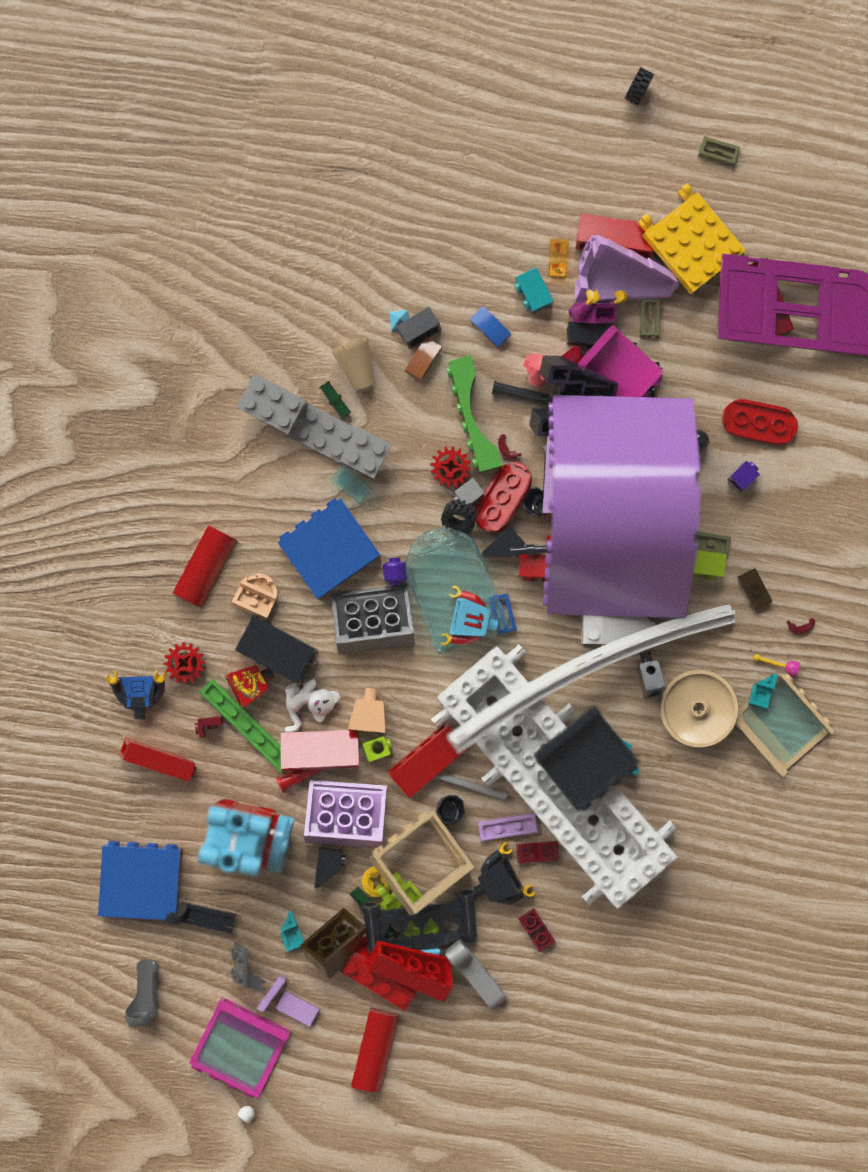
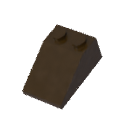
(334, 942)

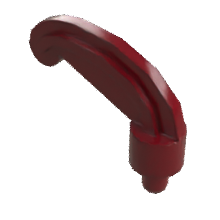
(505, 450)
(801, 629)

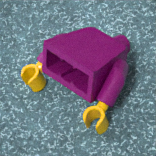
(594, 312)

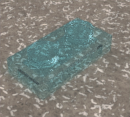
(351, 484)

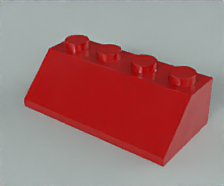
(359, 970)

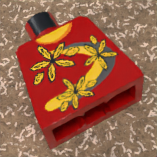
(249, 683)

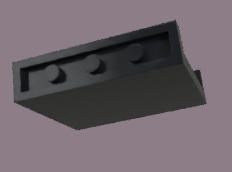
(586, 759)

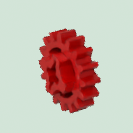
(451, 459)
(194, 671)

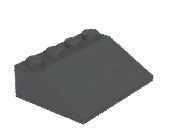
(372, 619)

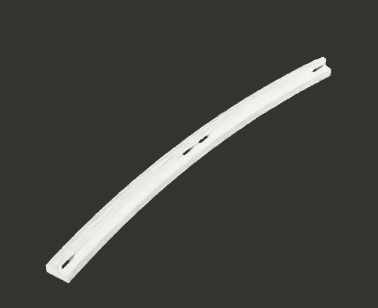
(569, 673)

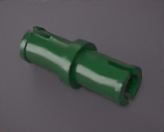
(335, 399)

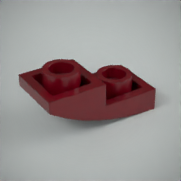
(536, 930)

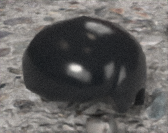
(534, 502)
(450, 809)

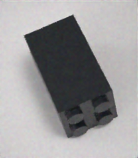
(276, 649)

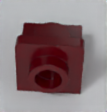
(210, 722)

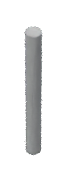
(471, 786)

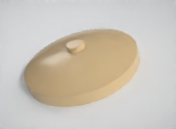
(699, 708)

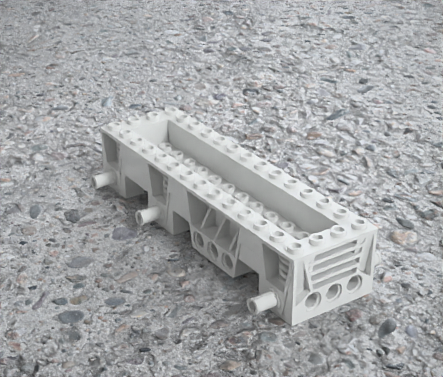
(590, 845)

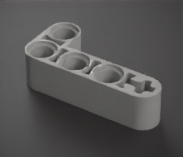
(475, 973)

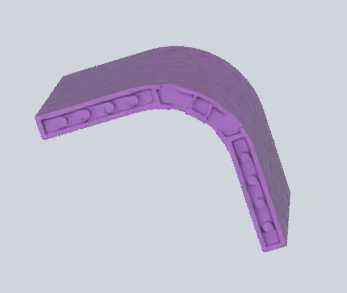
(622, 506)

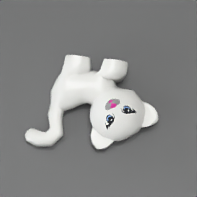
(319, 702)

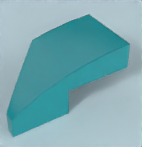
(762, 691)
(291, 933)

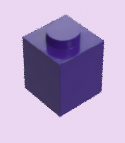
(744, 475)

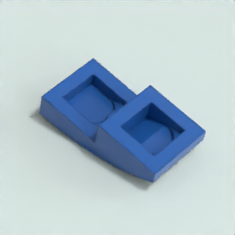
(490, 326)

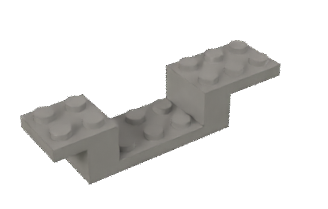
(313, 427)

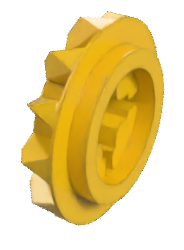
(368, 884)

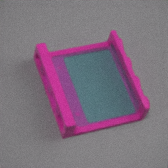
(239, 1047)

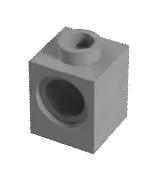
(469, 492)

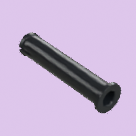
(520, 393)

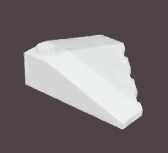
(607, 629)

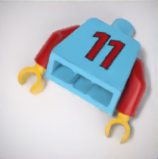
(469, 619)

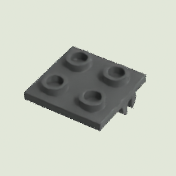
(239, 972)

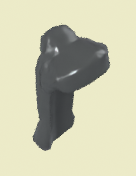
(144, 1006)

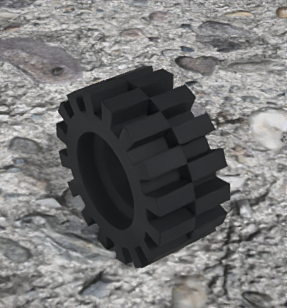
(639, 86)
(461, 509)

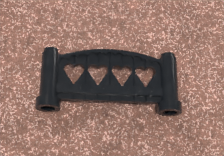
(461, 911)

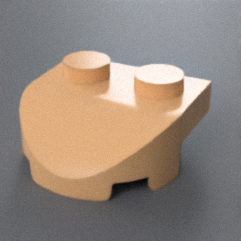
(256, 595)

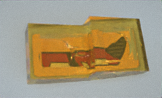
(558, 258)

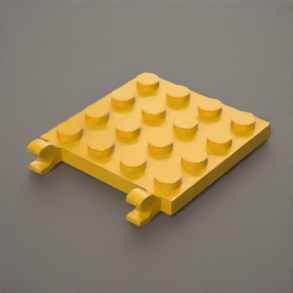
(691, 240)

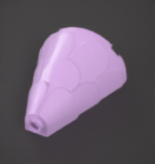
(612, 268)

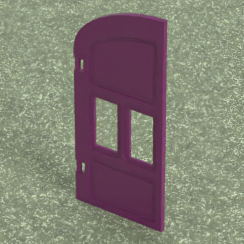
(750, 304)

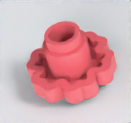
(533, 365)

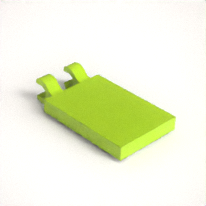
(392, 902)

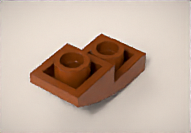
(423, 358)

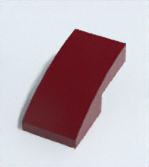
(537, 851)

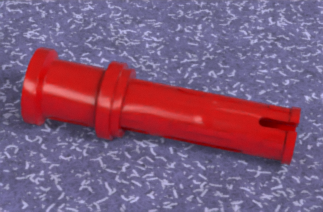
(295, 778)

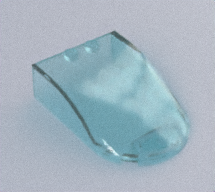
(437, 564)

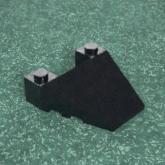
(569, 380)

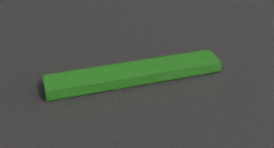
(243, 722)

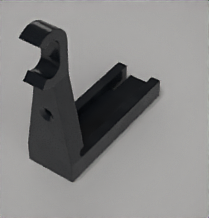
(202, 917)

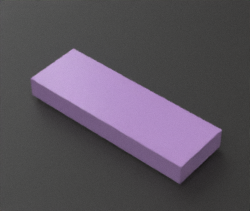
(507, 827)

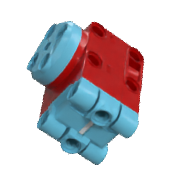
(245, 838)

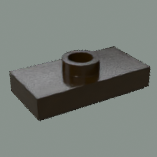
(755, 589)

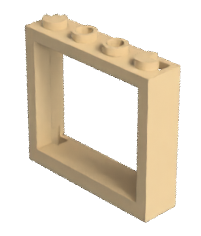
(449, 842)

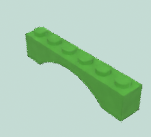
(485, 453)

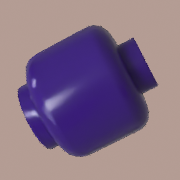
(394, 571)

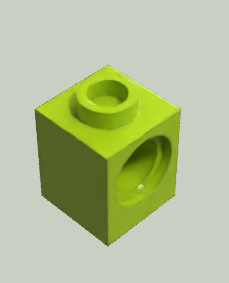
(371, 754)

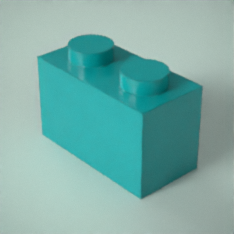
(533, 291)

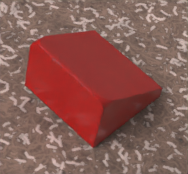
(573, 354)

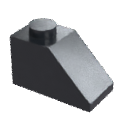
(502, 545)
(328, 864)

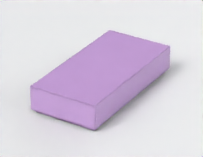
(272, 992)
(297, 1008)

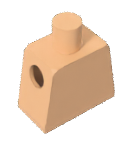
(368, 713)

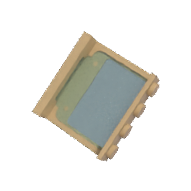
(785, 728)

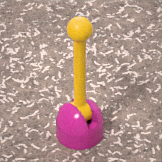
(790, 667)

